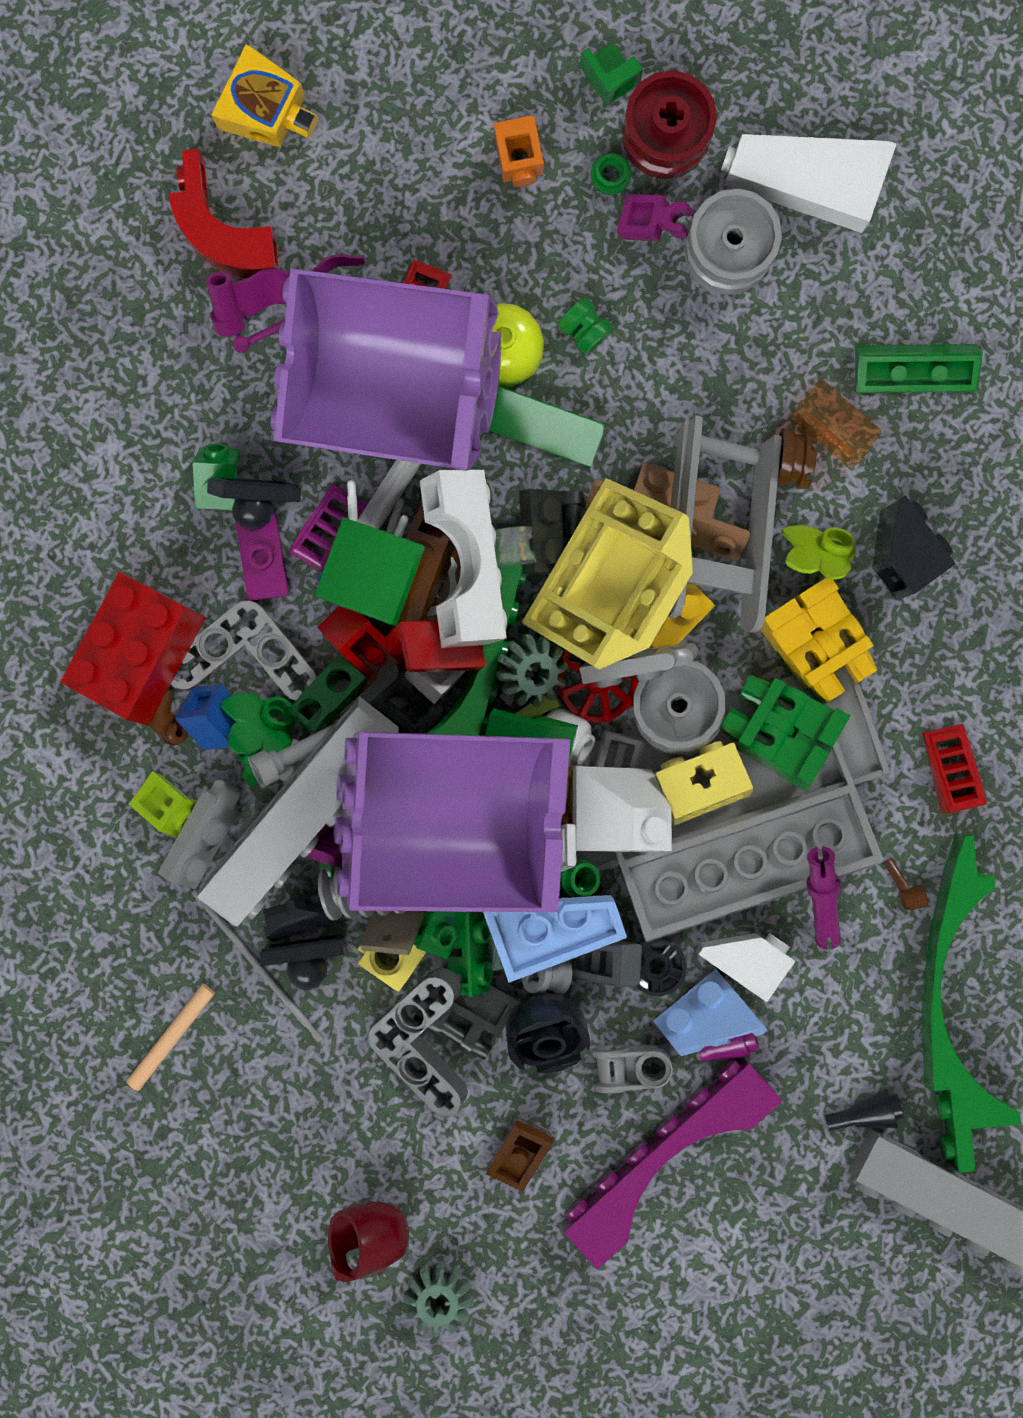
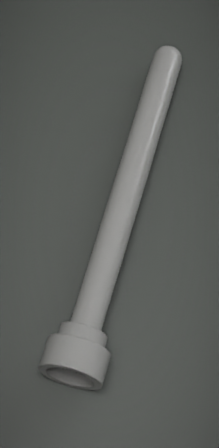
(270, 765)

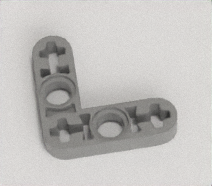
(254, 641)

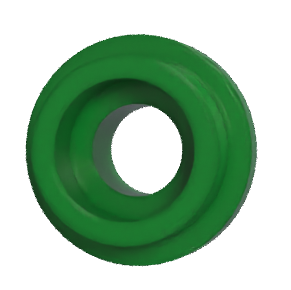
(613, 161)

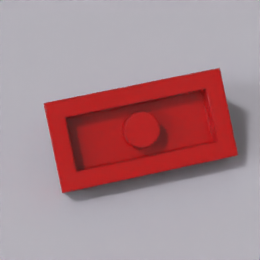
(423, 652)

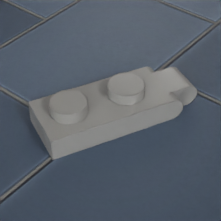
(645, 664)
(201, 835)

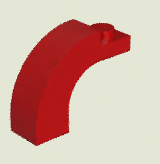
(227, 248)

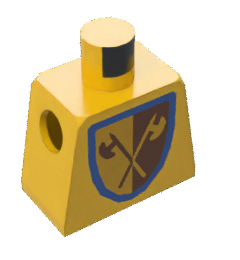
(262, 102)

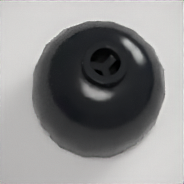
(547, 1033)

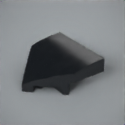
(297, 918)

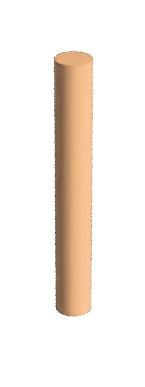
(170, 1037)

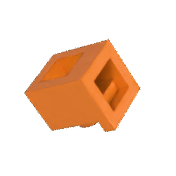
(522, 137)

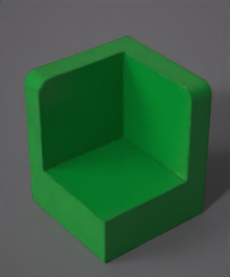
(610, 72)

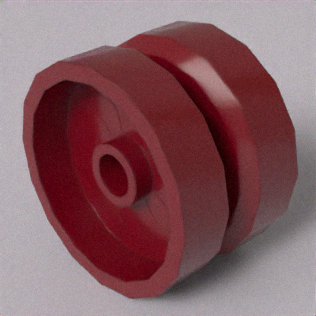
(668, 124)

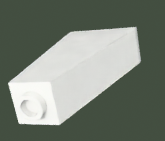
(812, 175)

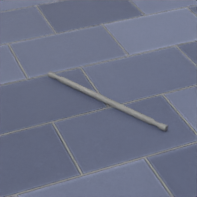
(261, 970)

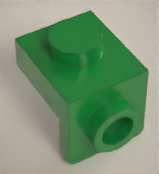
(209, 462)

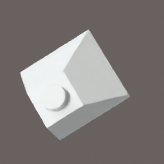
(620, 810)

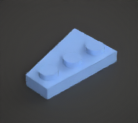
(544, 939)

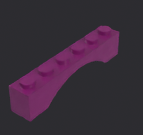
(732, 1103)

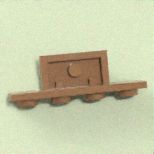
(707, 532)

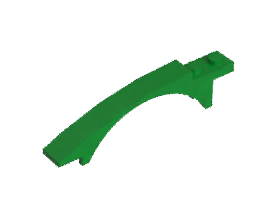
(963, 1101)

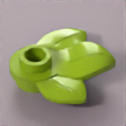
(820, 551)

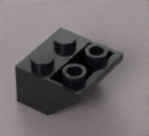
(907, 549)

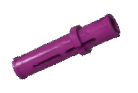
(824, 887)

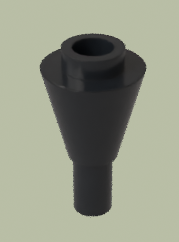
(873, 1112)

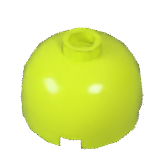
(520, 344)

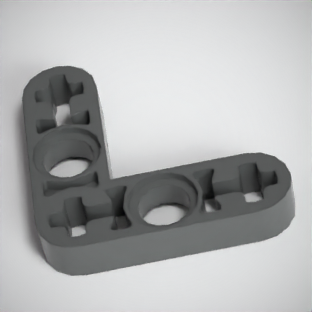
(409, 1043)

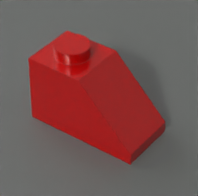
(358, 641)

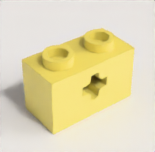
(726, 786)

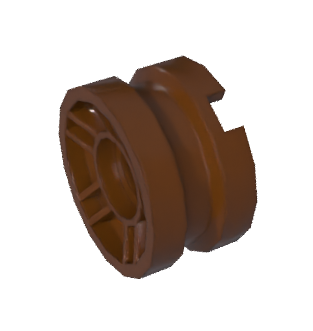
(796, 458)

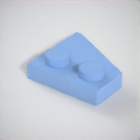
(707, 1017)

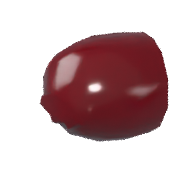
(374, 1229)

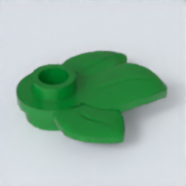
(255, 727)

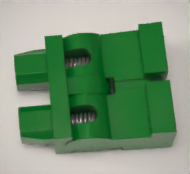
(770, 731)

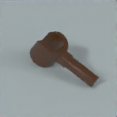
(912, 897)

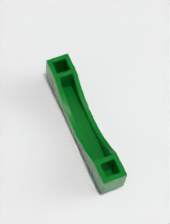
(481, 688)

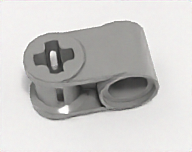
(628, 1067)

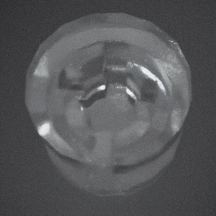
(514, 547)

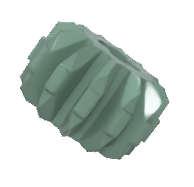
(520, 660)
(432, 1286)

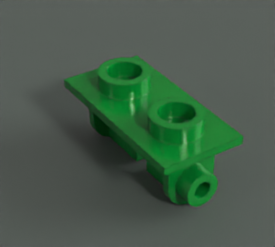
(439, 932)
(473, 966)

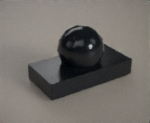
(253, 498)
(305, 958)

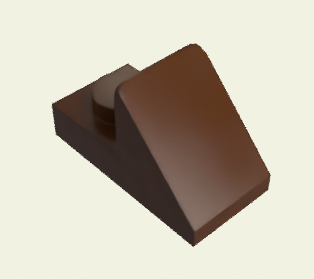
(520, 1153)

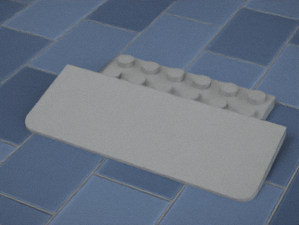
(758, 843)

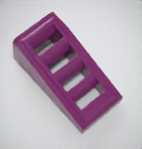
(307, 533)

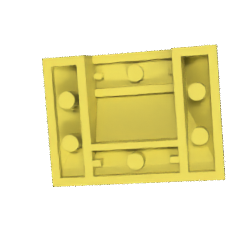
(615, 577)

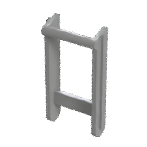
(754, 578)

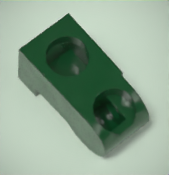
(328, 695)

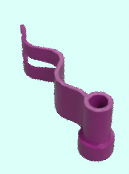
(247, 297)

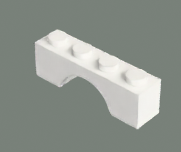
(460, 508)

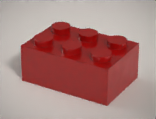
(132, 649)

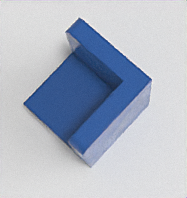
(204, 717)

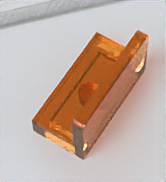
(837, 424)

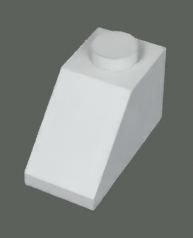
(750, 960)

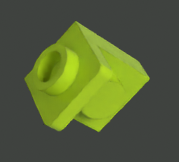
(162, 804)

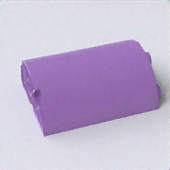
(386, 369)
(451, 822)

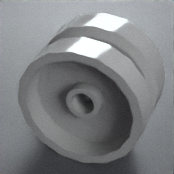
(729, 217)
(683, 732)

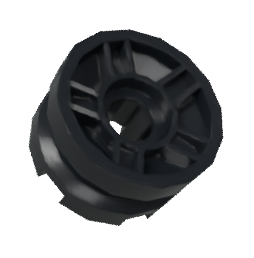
(674, 962)

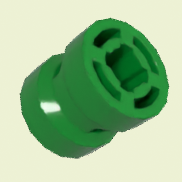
(585, 326)

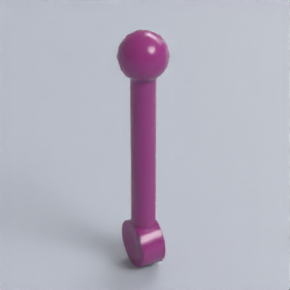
(242, 344)

